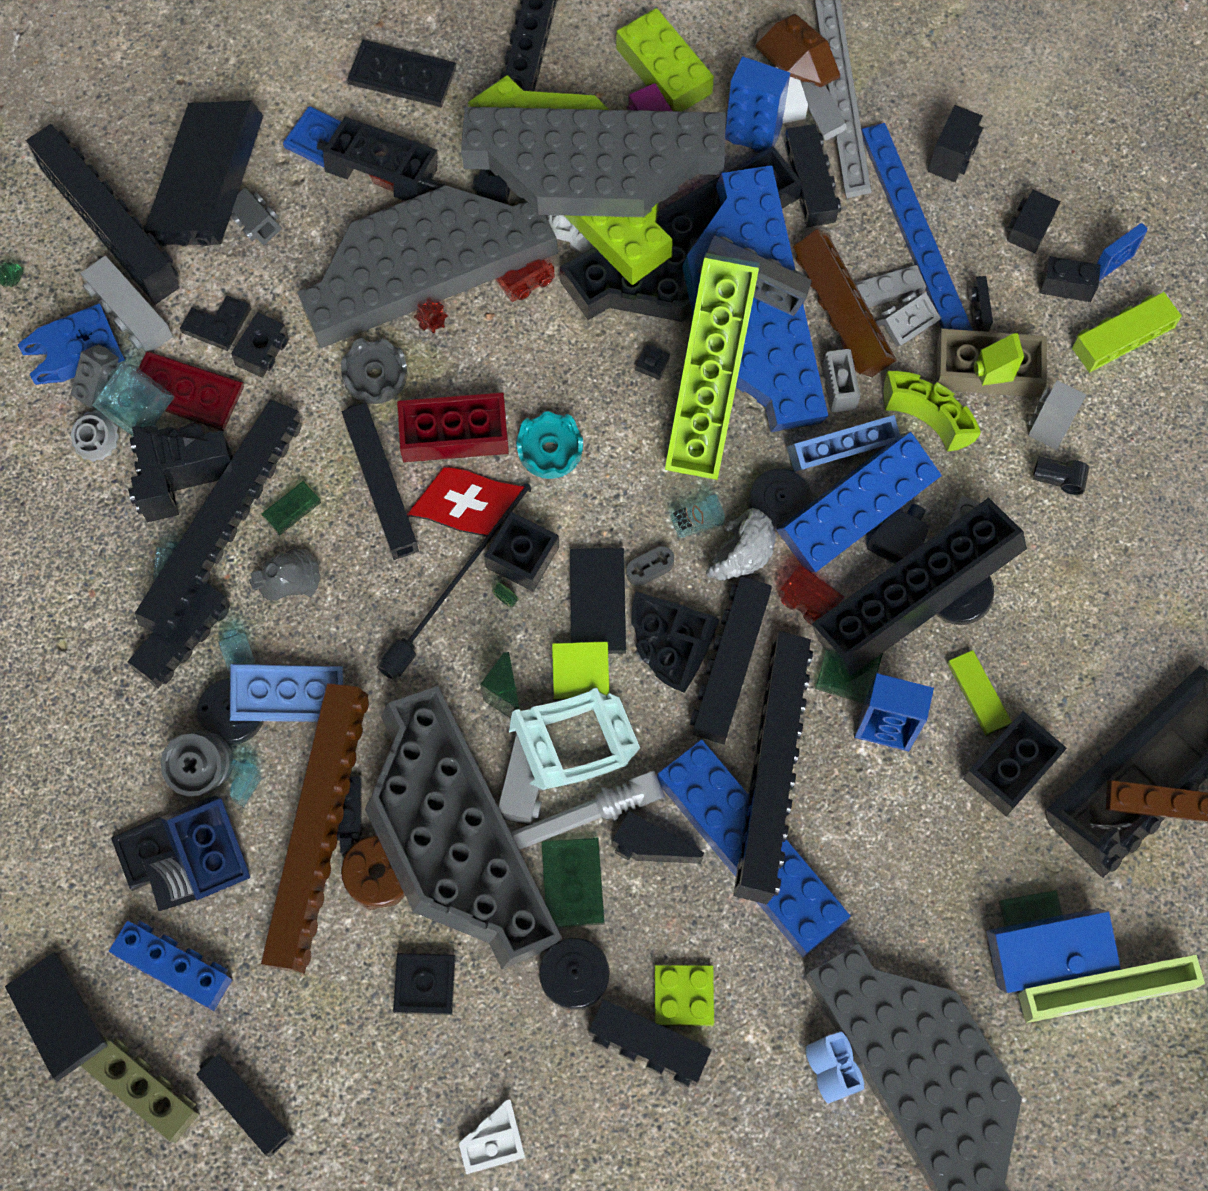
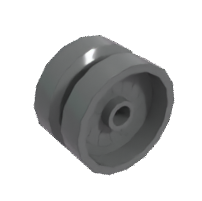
(194, 778)

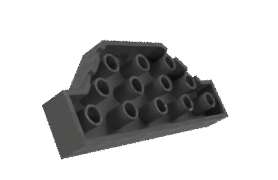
(593, 158)
(421, 253)
(450, 836)
(925, 1070)

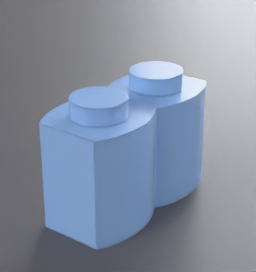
(835, 1069)

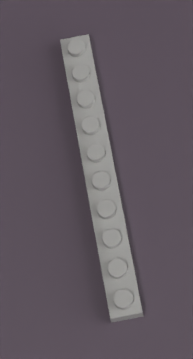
(843, 93)

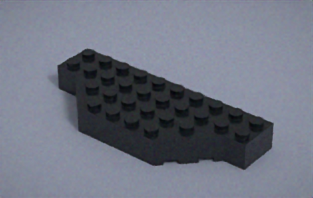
(663, 292)

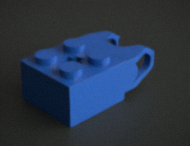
(66, 340)

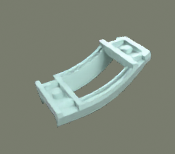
(541, 753)

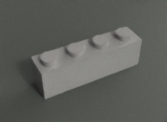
(126, 304)

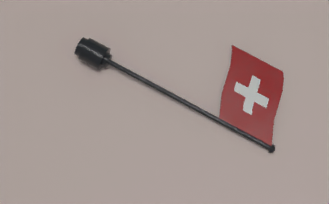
(466, 505)

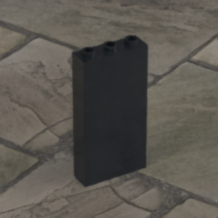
(204, 173)

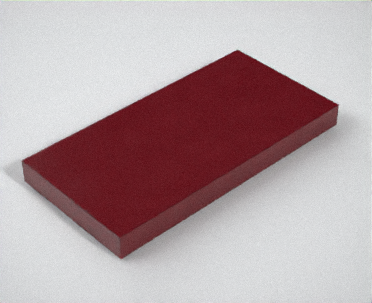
(197, 392)

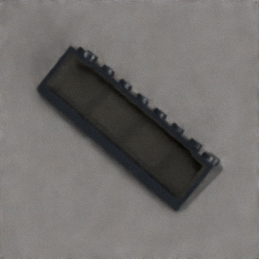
(1160, 751)

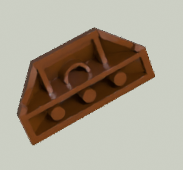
(798, 50)

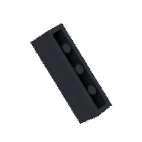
(811, 167)
(162, 655)
(649, 1042)

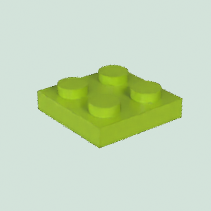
(684, 995)

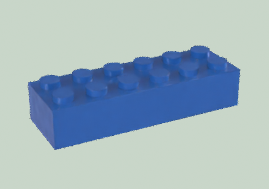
(859, 502)

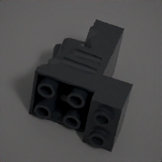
(171, 462)

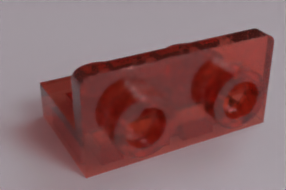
(522, 282)

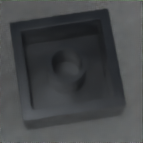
(956, 144)
(522, 551)

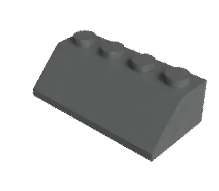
(774, 283)

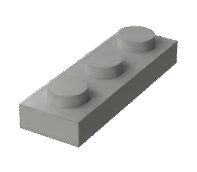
(891, 286)

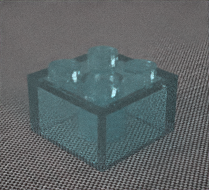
(132, 398)

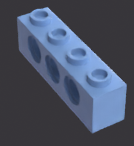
(843, 443)

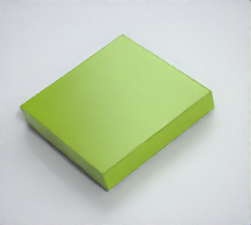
(580, 668)

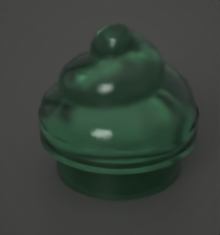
(10, 274)

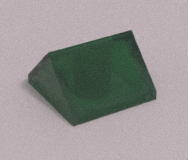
(499, 687)

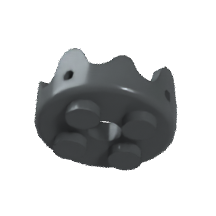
(374, 355)

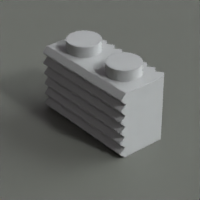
(841, 380)

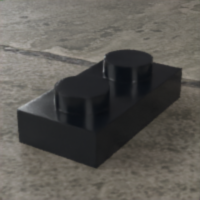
(982, 308)

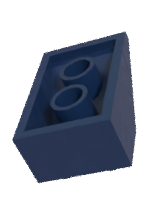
(206, 847)

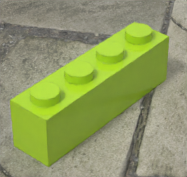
(1126, 331)

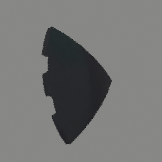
(671, 638)

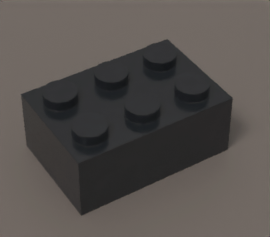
(1014, 763)

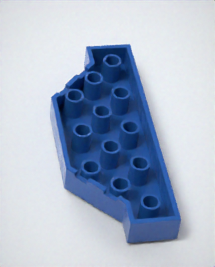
(778, 350)

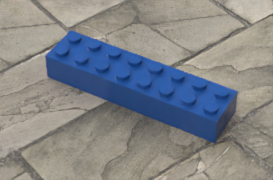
(717, 810)

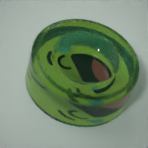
(505, 595)

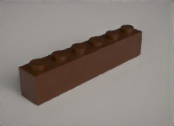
(844, 304)

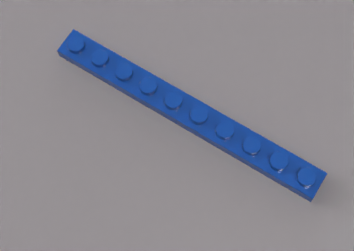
(914, 227)

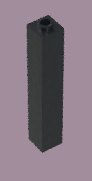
(380, 481)

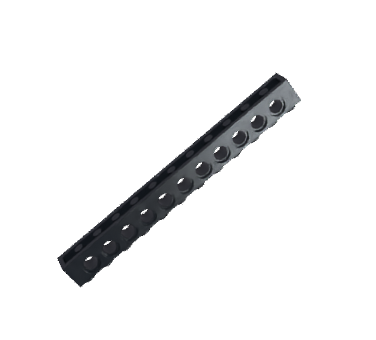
(527, 55)

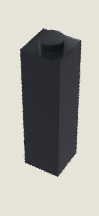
(243, 1104)

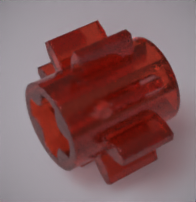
(435, 321)

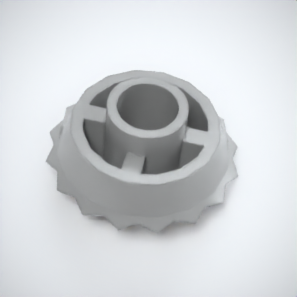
(94, 436)

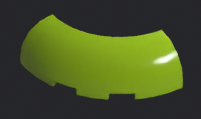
(933, 405)

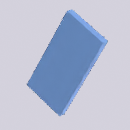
(279, 691)

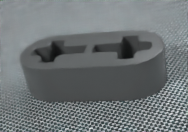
(648, 560)

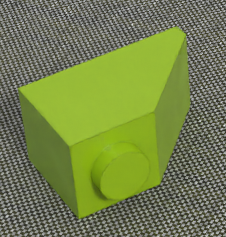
(999, 361)

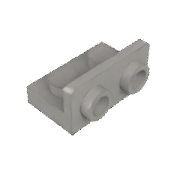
(909, 318)

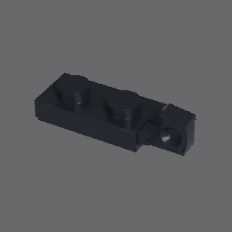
(351, 824)

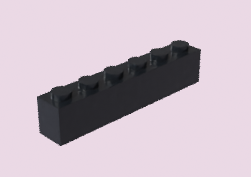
(732, 660)

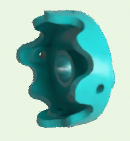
(546, 429)

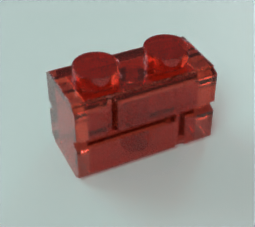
(809, 595)

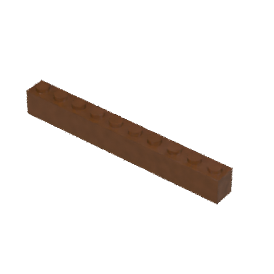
(315, 829)

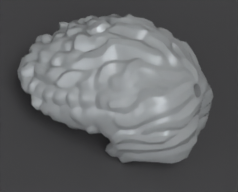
(748, 548)

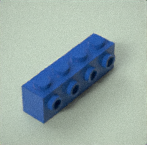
(171, 965)

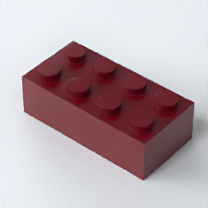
(452, 427)

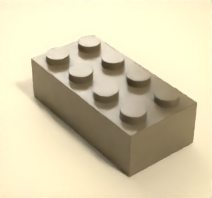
(960, 349)

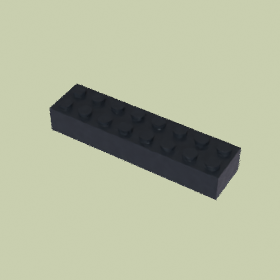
(104, 214)
(919, 586)

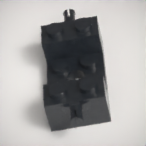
(405, 165)

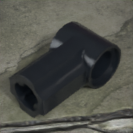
(1069, 476)

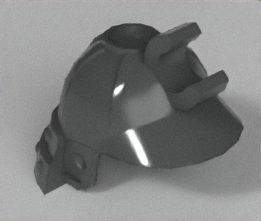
(287, 574)

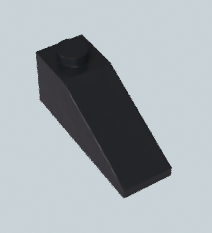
(648, 842)

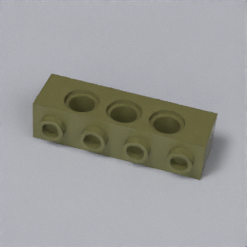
(171, 1124)

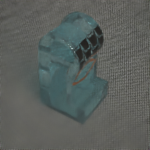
(698, 517)

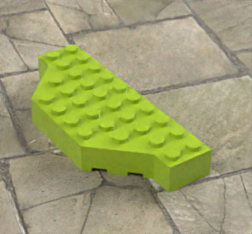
(628, 243)

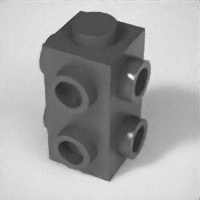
(258, 221)
(93, 373)

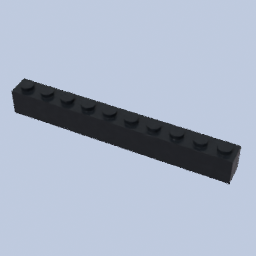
(218, 519)
(772, 769)

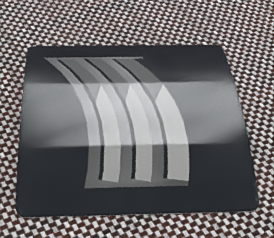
(167, 881)

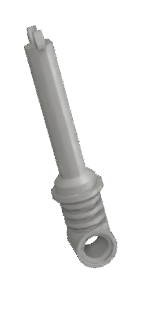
(606, 805)

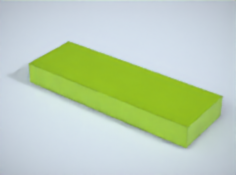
(979, 693)

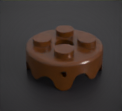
(364, 889)

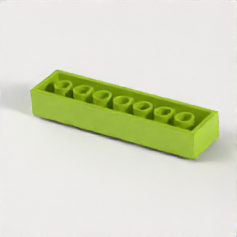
(712, 365)

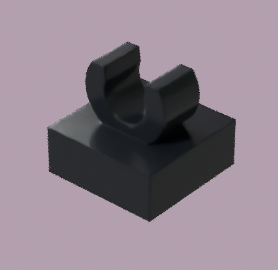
(652, 362)

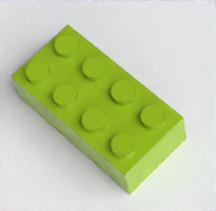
(665, 59)

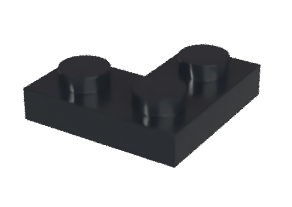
(217, 329)

